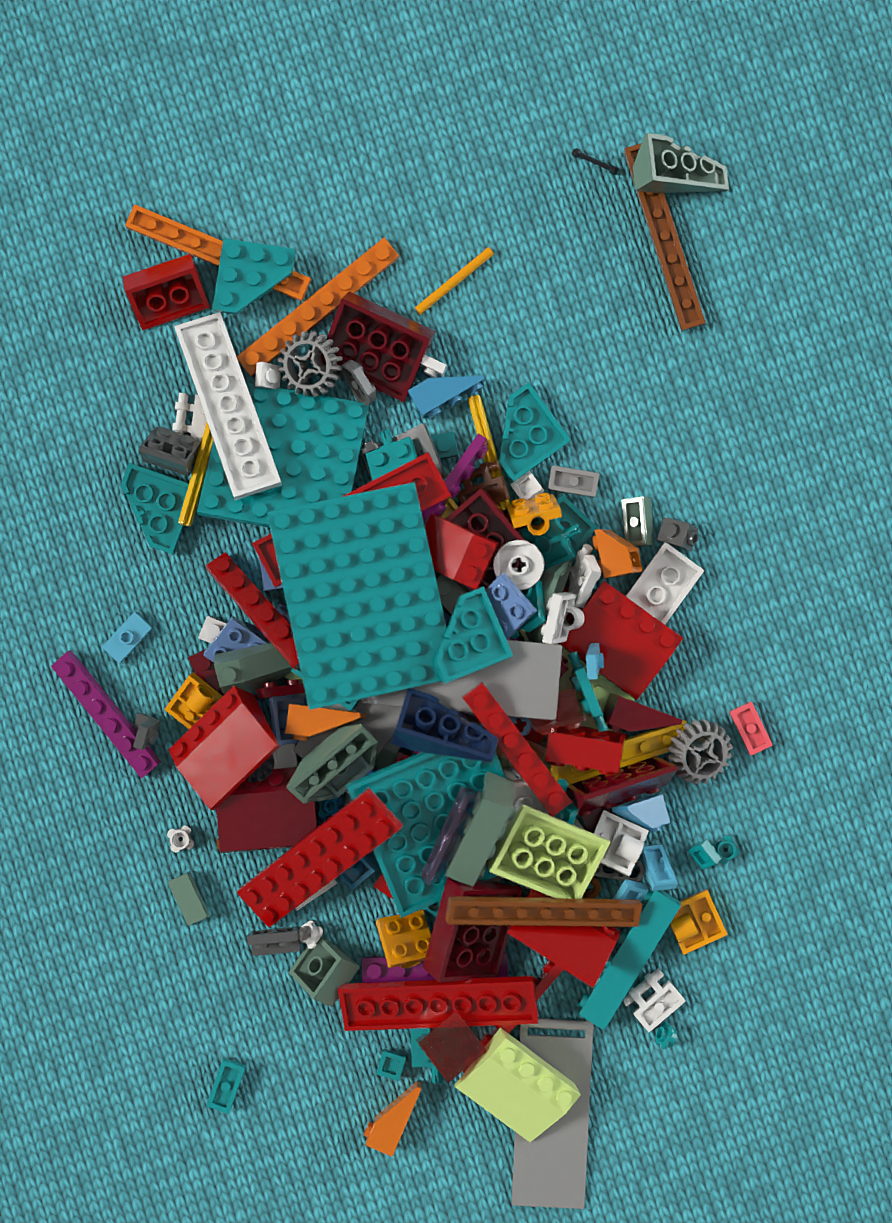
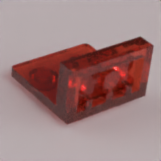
(567, 714)
(451, 1046)

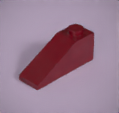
(632, 716)

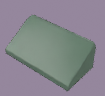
(638, 521)
(188, 898)

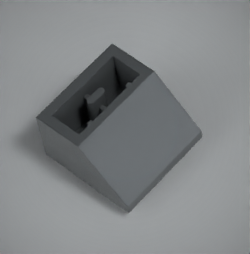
(170, 450)

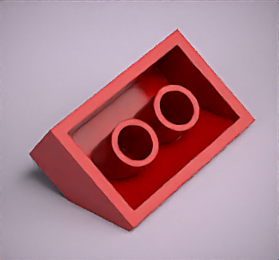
(165, 292)
(586, 749)

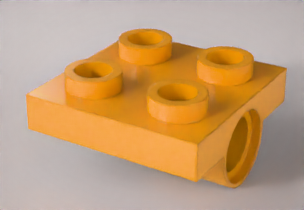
(524, 511)
(192, 700)
(697, 922)
(404, 939)

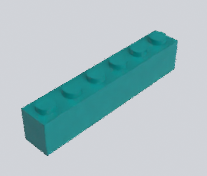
(629, 958)

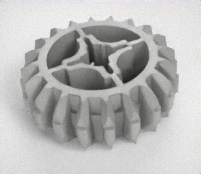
(292, 357)
(700, 737)

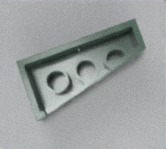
(482, 830)

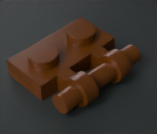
(495, 487)

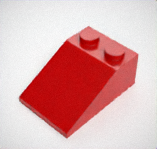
(459, 551)

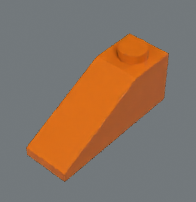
(315, 722)
(391, 1121)

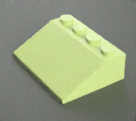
(547, 854)
(518, 1086)

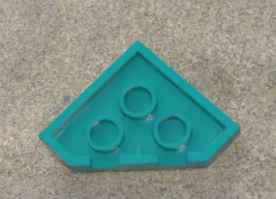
(249, 273)
(528, 433)
(156, 505)
(471, 639)

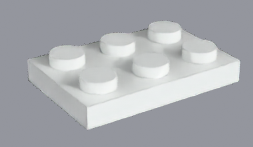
(664, 583)

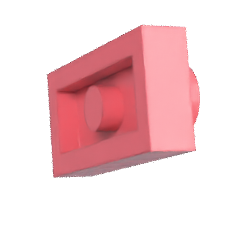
(750, 728)

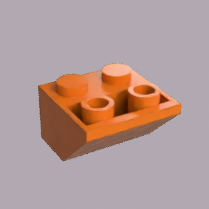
(616, 554)

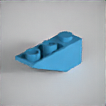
(438, 392)

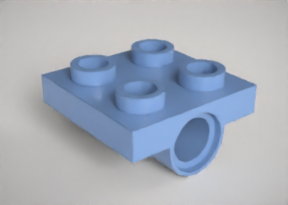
(509, 604)
(234, 636)

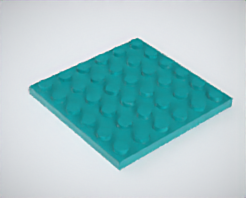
(313, 449)
(420, 797)

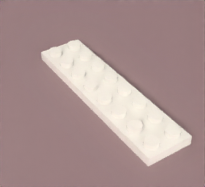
(227, 406)

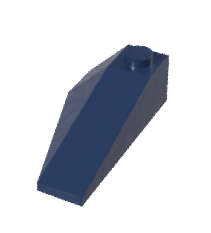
(435, 729)

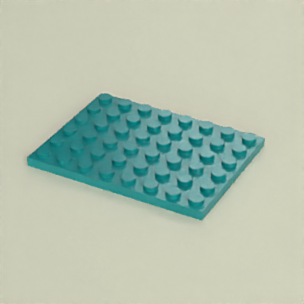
(360, 594)

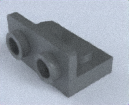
(274, 941)

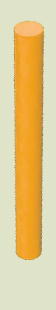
(454, 280)

